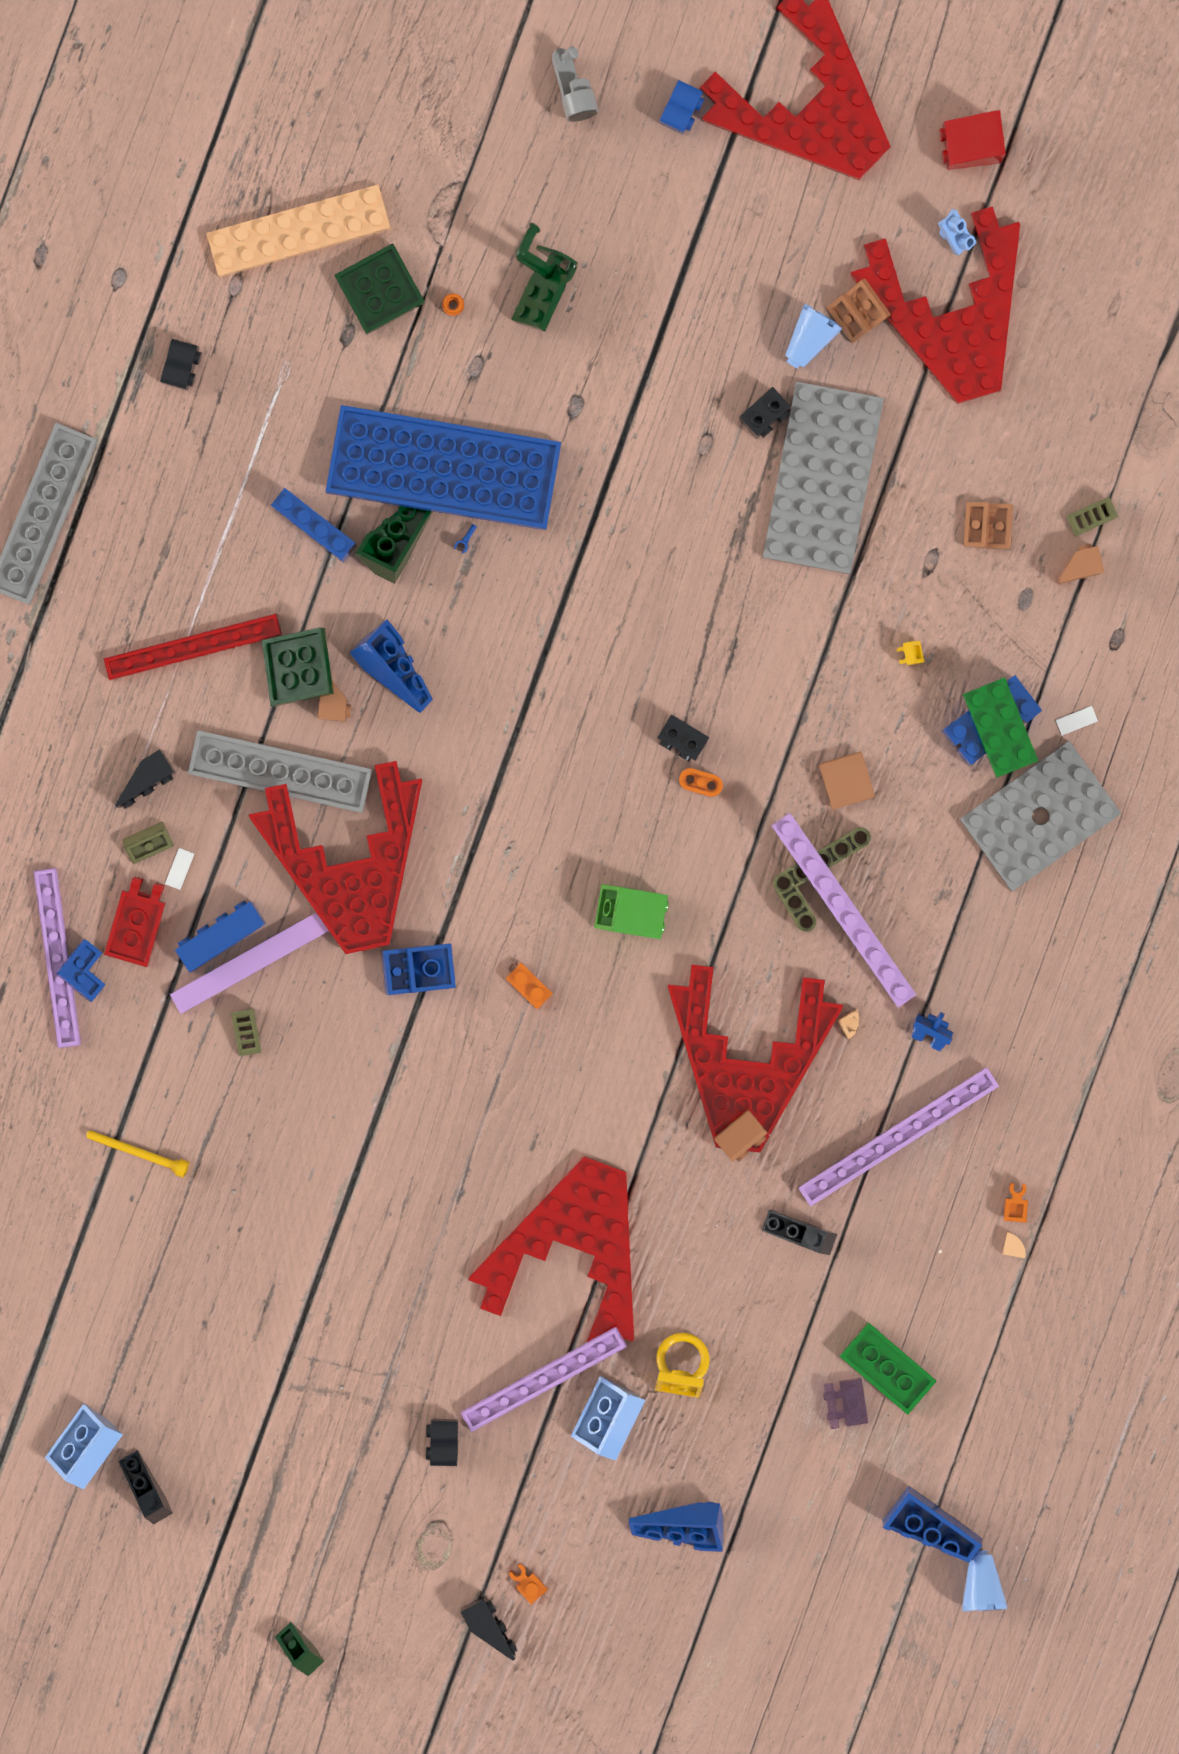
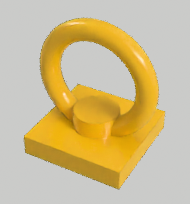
(680, 1381)

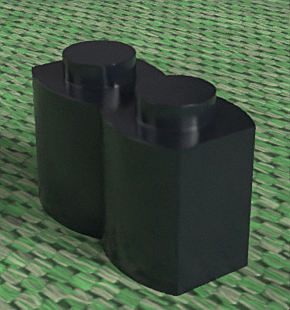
(180, 365)
(443, 1442)

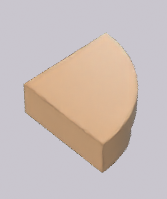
(849, 1023)
(1013, 1246)

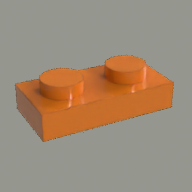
(529, 985)

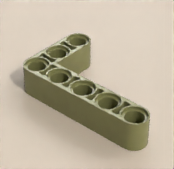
(795, 881)

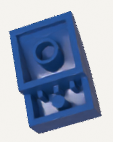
(418, 969)

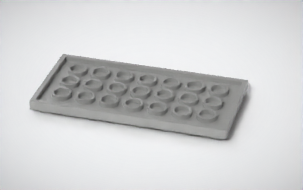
(823, 478)

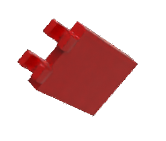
(136, 924)

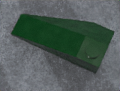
(392, 543)

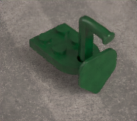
(545, 284)

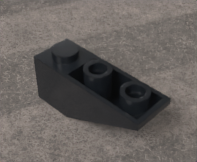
(148, 774)
(799, 1232)
(145, 1488)
(484, 1624)

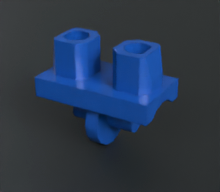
(934, 1027)

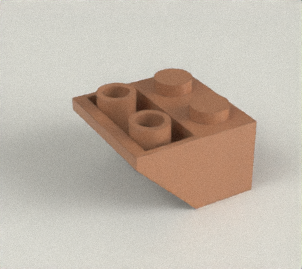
(740, 1136)

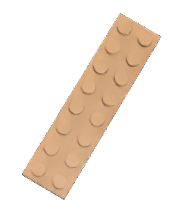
(298, 230)

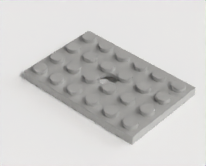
(1005, 822)

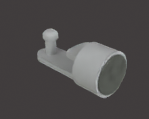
(577, 95)

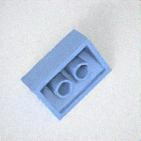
(607, 1418)
(83, 1446)

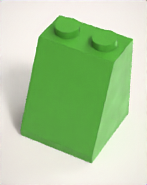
(631, 911)

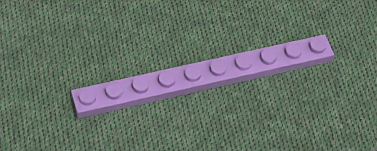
(843, 909)
(898, 1136)

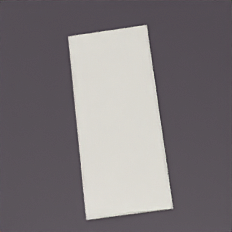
(1076, 720)
(179, 868)

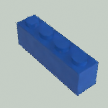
(313, 525)
(221, 936)

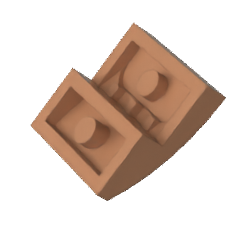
(858, 311)
(988, 525)
(846, 780)

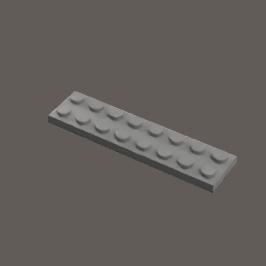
(44, 512)
(267, 766)

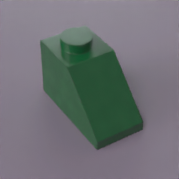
(299, 1649)

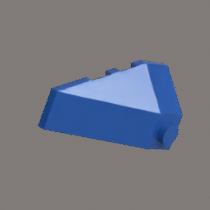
(387, 662)
(689, 1524)

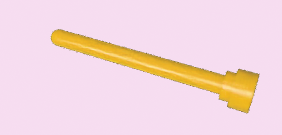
(179, 1167)

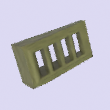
(1109, 507)
(240, 1014)

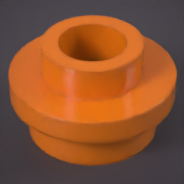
(449, 298)

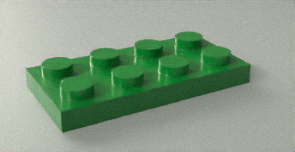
(1000, 727)
(888, 1368)

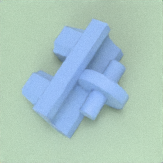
(955, 232)

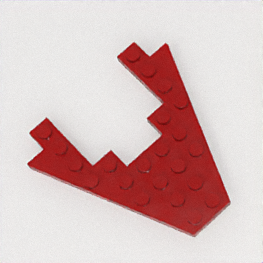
(835, 127)
(965, 345)
(357, 896)
(736, 1085)
(584, 1213)

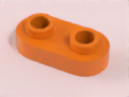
(700, 782)

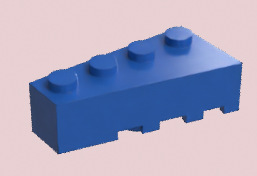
(927, 1523)

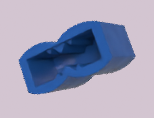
(681, 107)

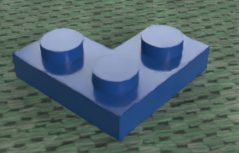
(76, 971)

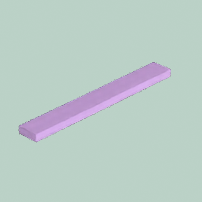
(56, 955)
(248, 963)
(543, 1379)

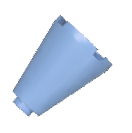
(810, 336)
(983, 1585)

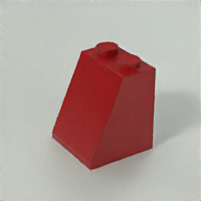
(973, 140)

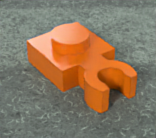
(1016, 1208)
(530, 1586)

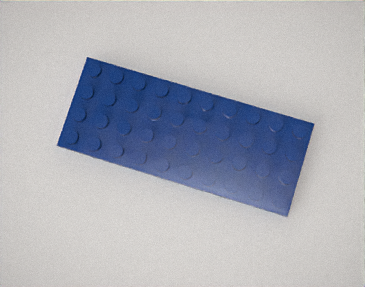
(443, 467)

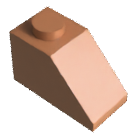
(1082, 564)
(334, 706)

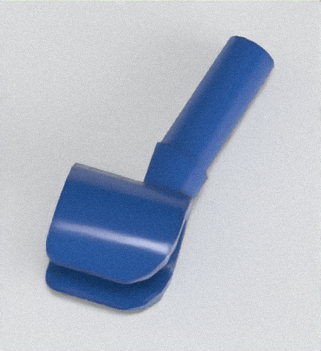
(466, 538)

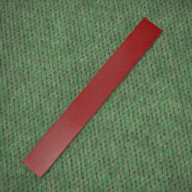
(192, 647)

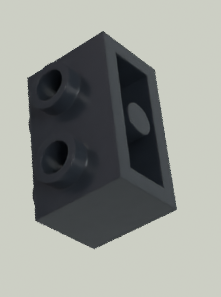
(765, 413)
(683, 738)

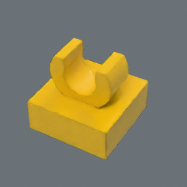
(913, 653)

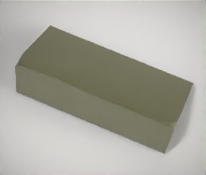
(147, 842)

